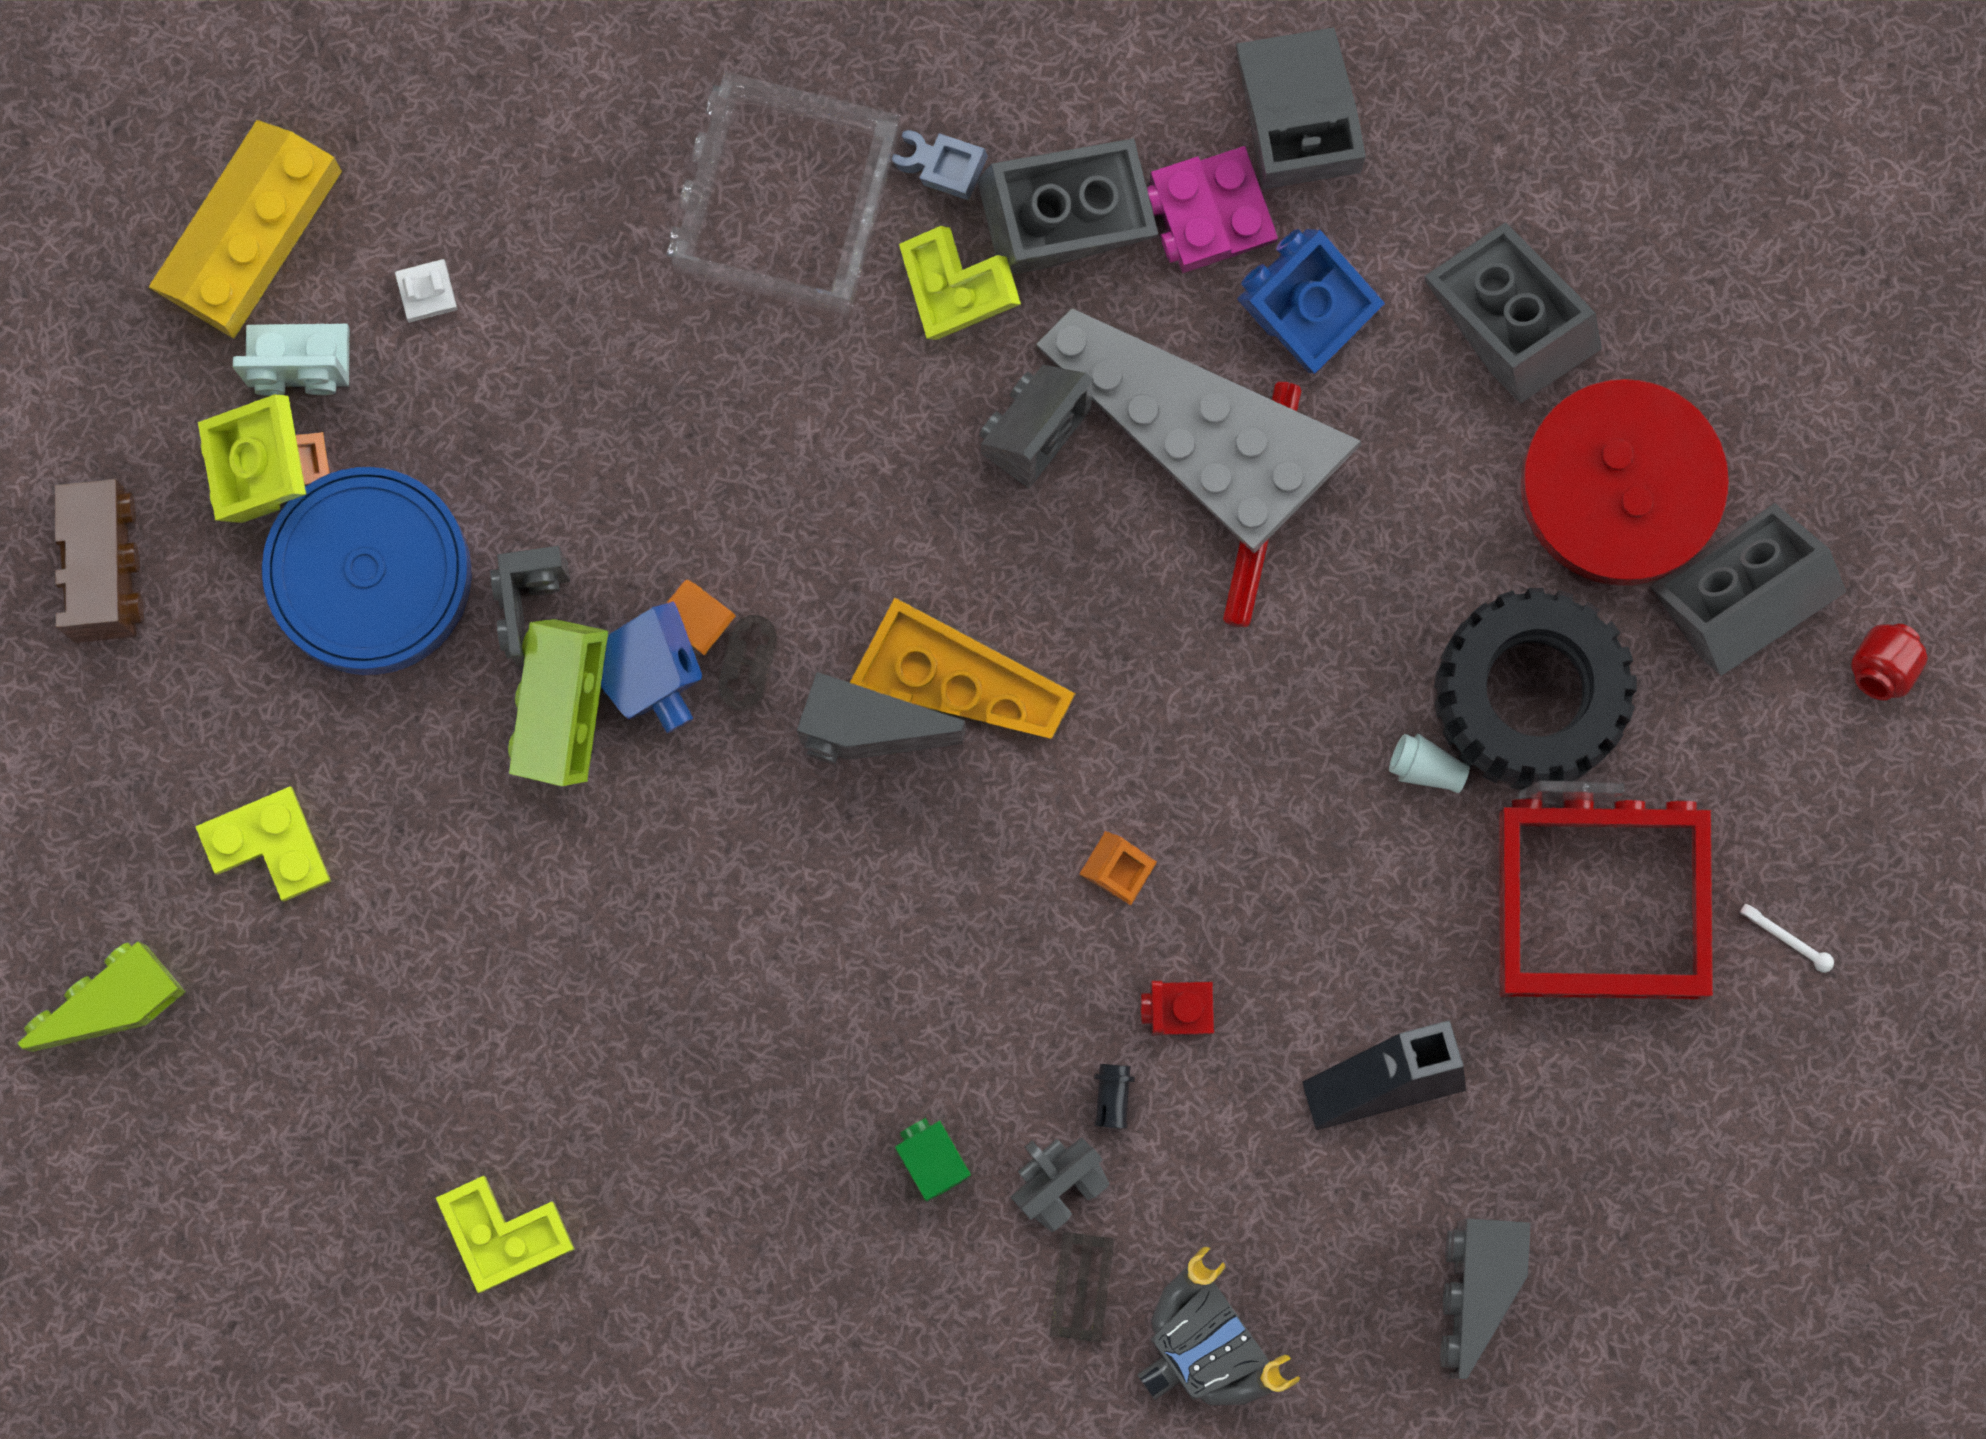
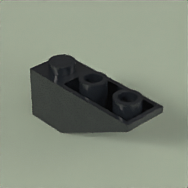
(1388, 1077)

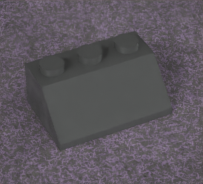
(1750, 588)

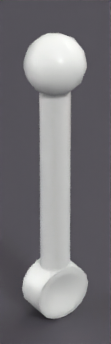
(1822, 961)

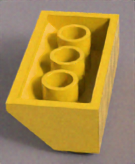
(246, 226)

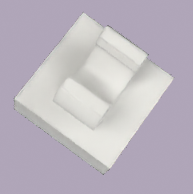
(426, 290)

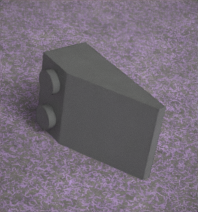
(1066, 205)
(1515, 312)
(1037, 422)
(865, 723)

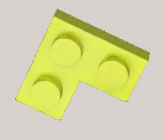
(948, 294)
(269, 829)
(496, 1248)

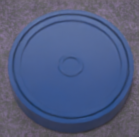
(367, 571)

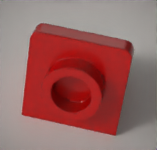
(1178, 1008)

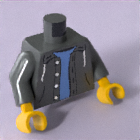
(1207, 1344)

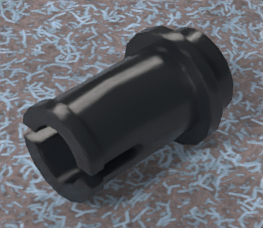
(1113, 1095)

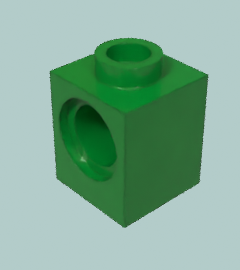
(931, 1158)

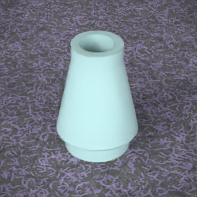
(1426, 764)

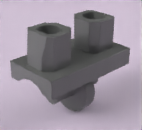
(1052, 1174)

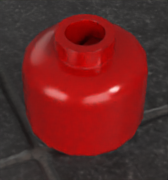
(1889, 661)

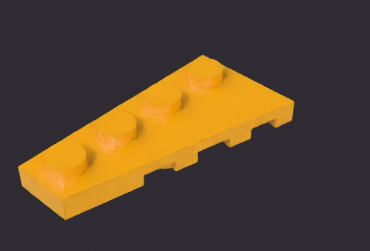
(955, 674)

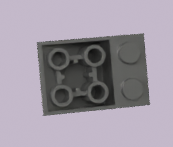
(1300, 108)
(1494, 1268)

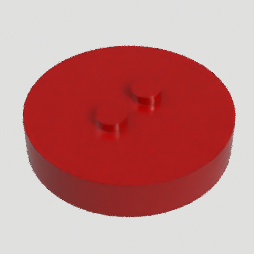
(1624, 482)

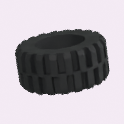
(1576, 634)

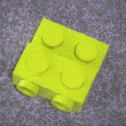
(252, 459)

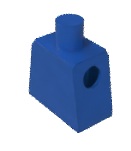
(650, 666)

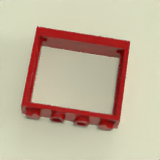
(1591, 985)

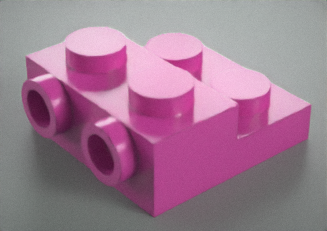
(1210, 209)

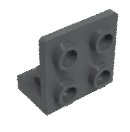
(533, 569)

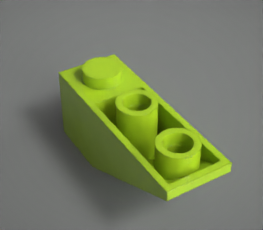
(116, 1000)

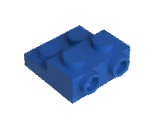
(1309, 298)

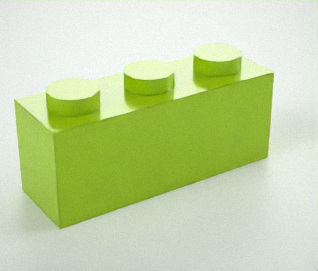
(557, 702)

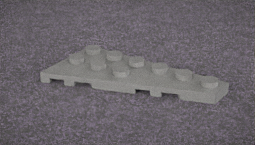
(1219, 440)

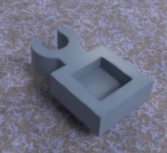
(946, 166)

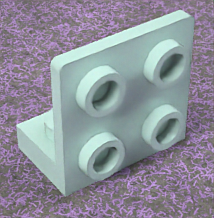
(295, 357)

